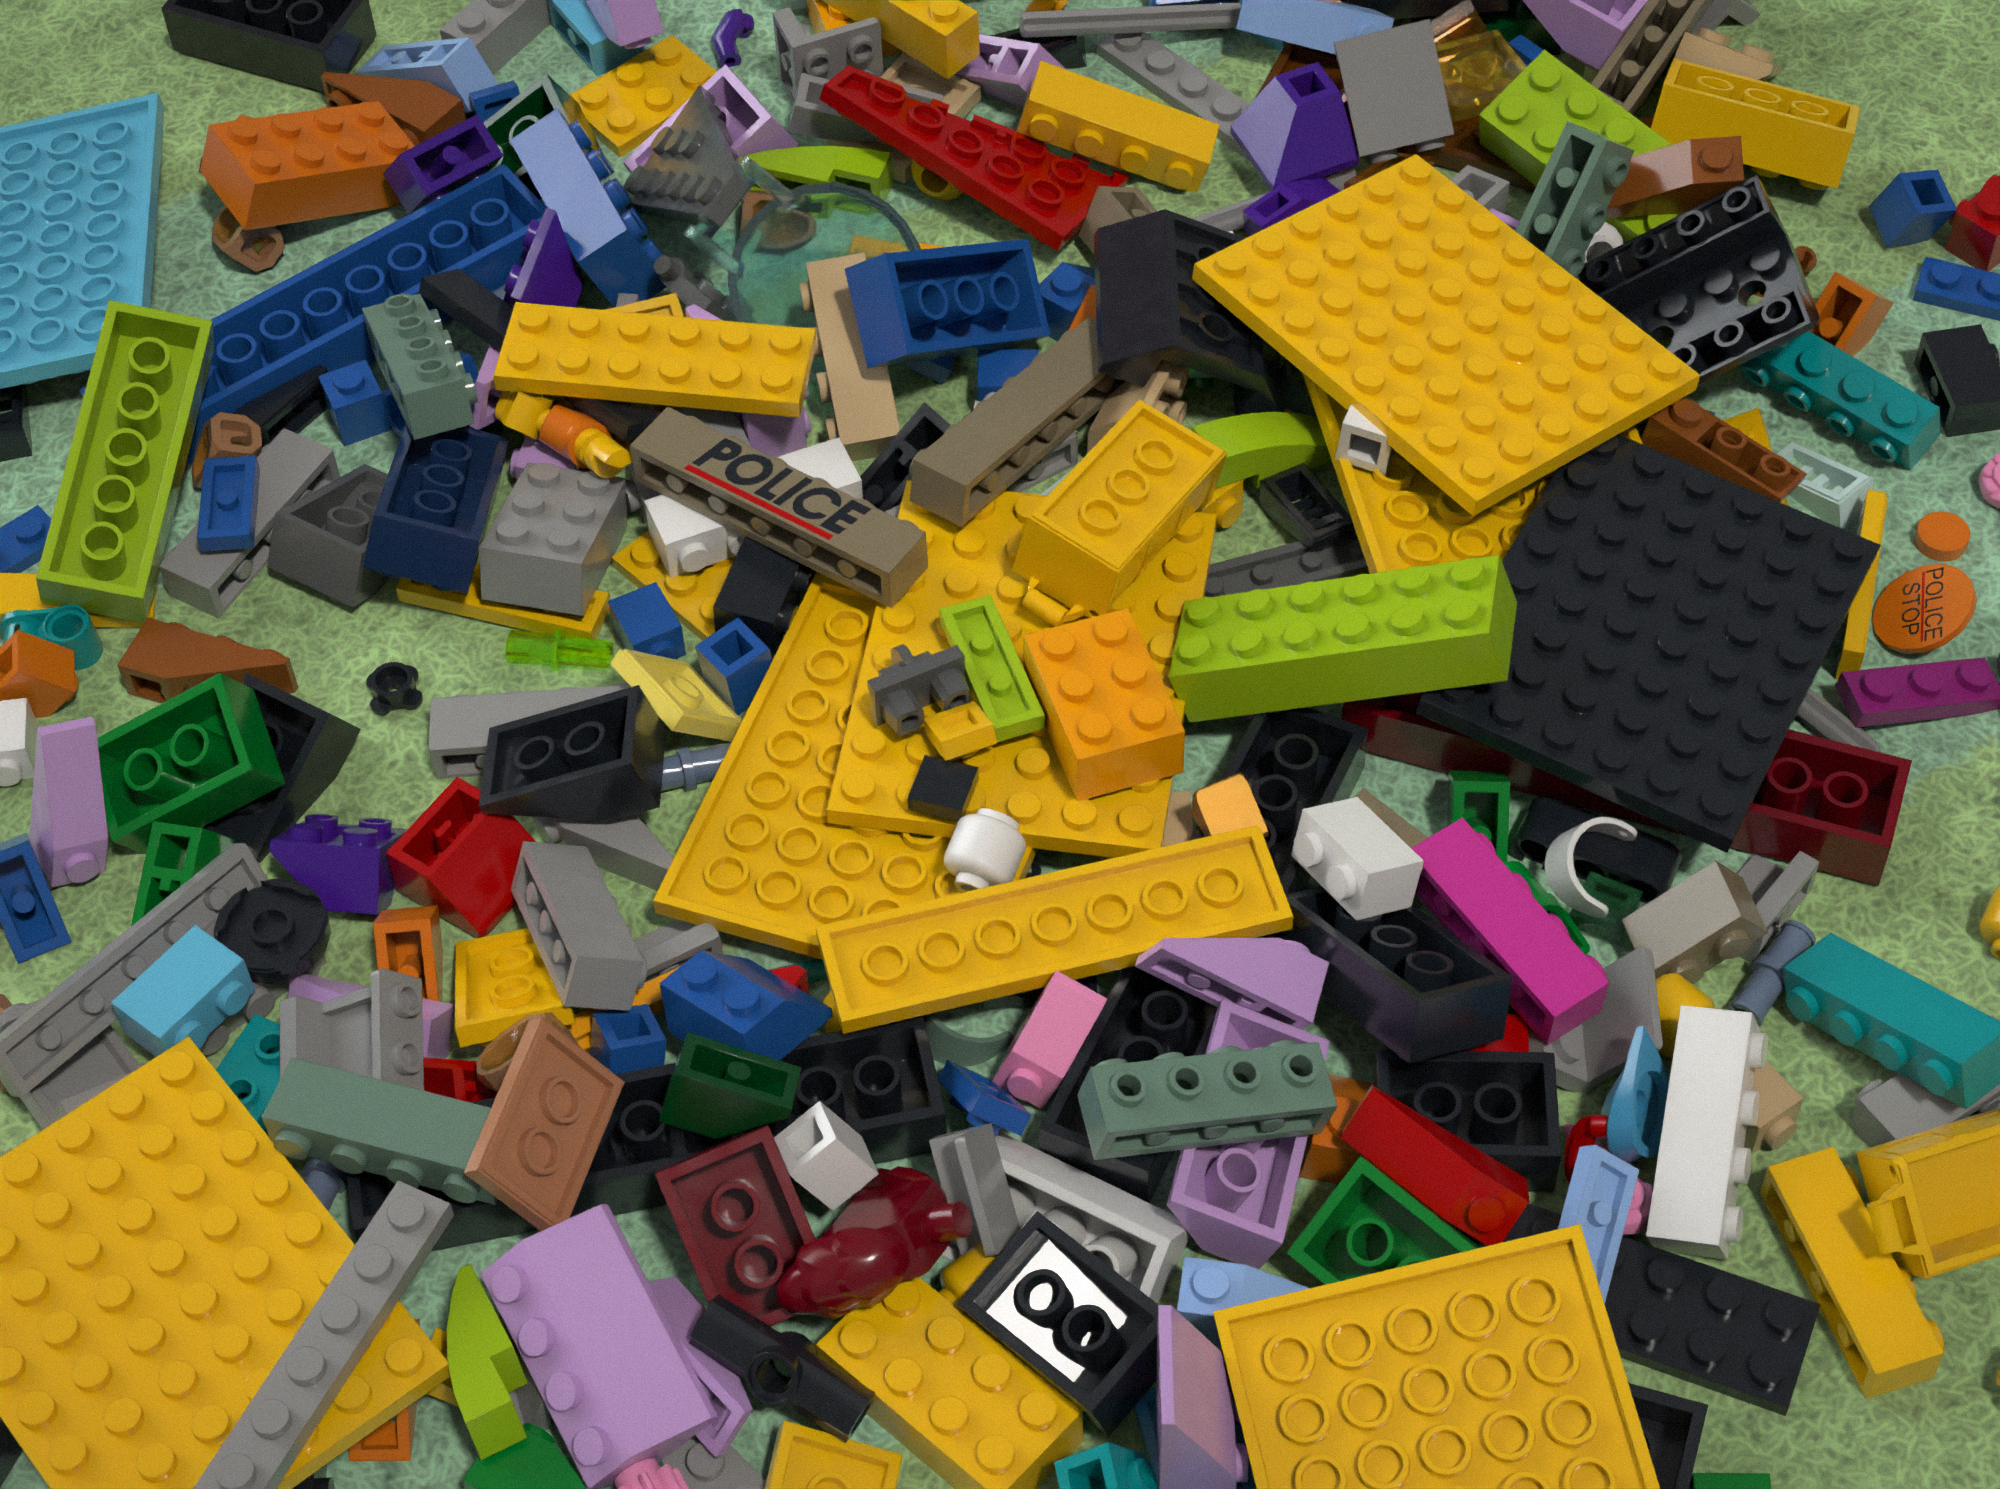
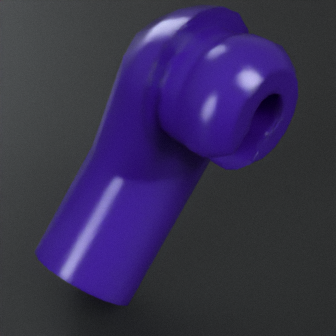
(731, 26)

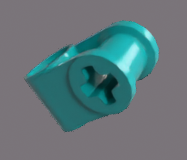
(61, 625)

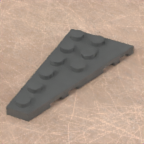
(691, 168)

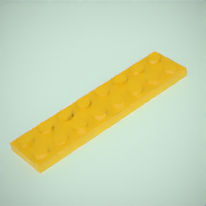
(1065, 921)

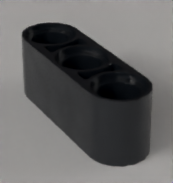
(1644, 864)

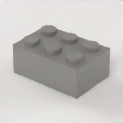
(553, 539)

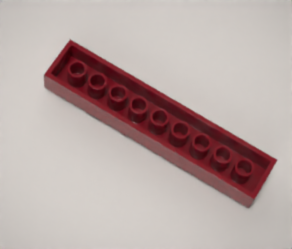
(1815, 799)

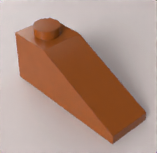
(1678, 177)

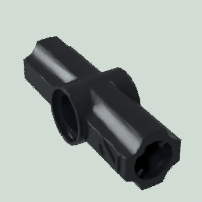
(814, 1387)

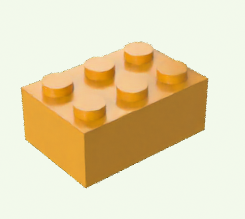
(1104, 704)

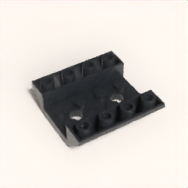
(1699, 272)
(1157, 312)

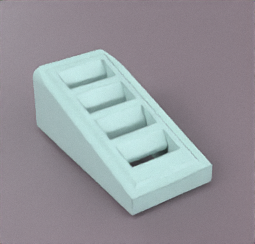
(1836, 506)

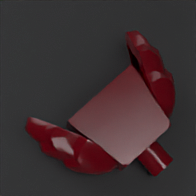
(881, 1238)

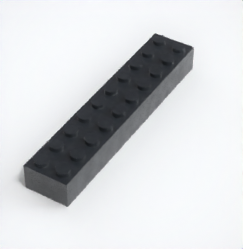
(1290, 764)
(870, 1078)

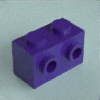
(442, 164)

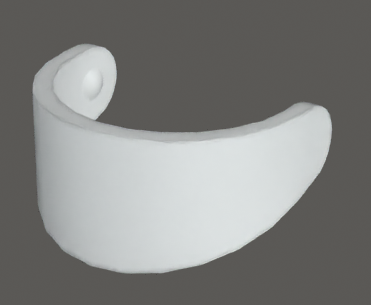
(1560, 865)

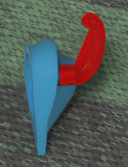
(1631, 1111)

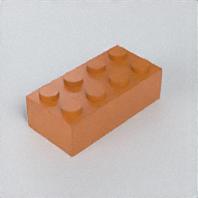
(304, 164)

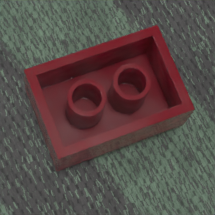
(738, 1220)

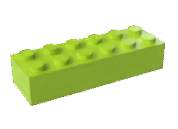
(1532, 112)
(126, 462)
(1345, 639)

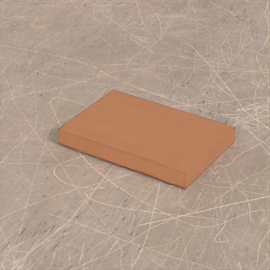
(544, 1126)

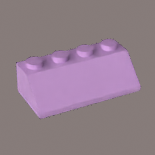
(1241, 1194)
(598, 1345)

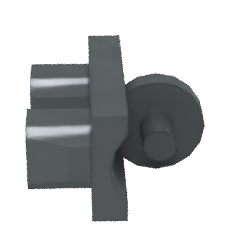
(916, 683)

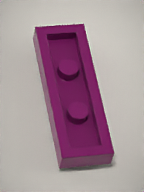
(1919, 692)

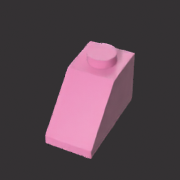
(1049, 1040)

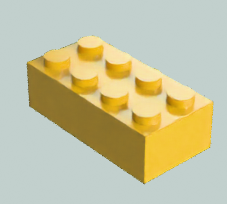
(1778, 125)
(953, 1391)

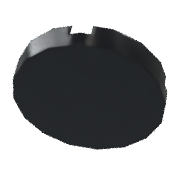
(275, 929)

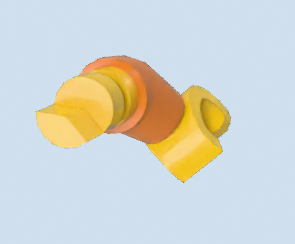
(564, 431)

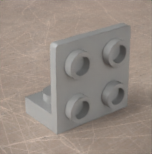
(824, 52)
(1602, 1043)

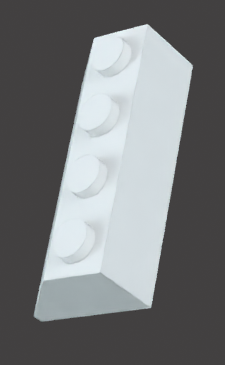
(1115, 1226)

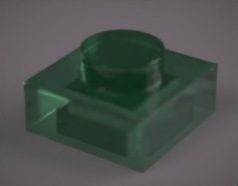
(1619, 899)

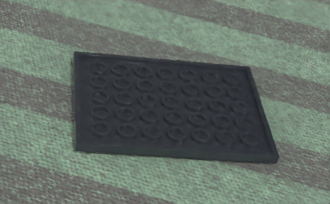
(1661, 636)

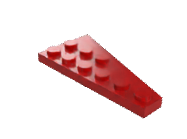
(978, 156)

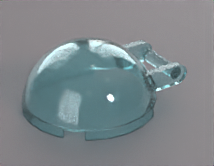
(791, 231)

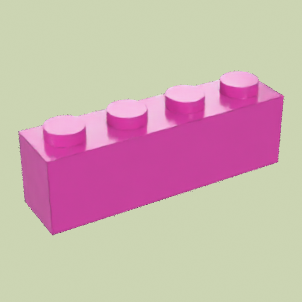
(1499, 917)

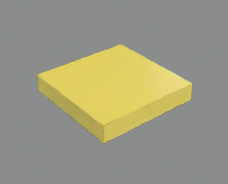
(678, 694)

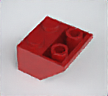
(460, 860)

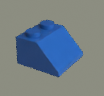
(739, 1005)

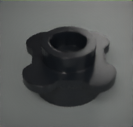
(390, 676)

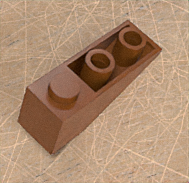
(415, 105)
(1716, 447)
(173, 658)

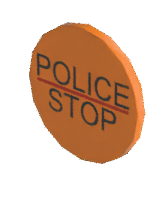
(1924, 608)

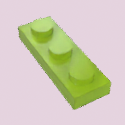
(993, 667)

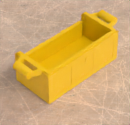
(1114, 514)
(1937, 1195)

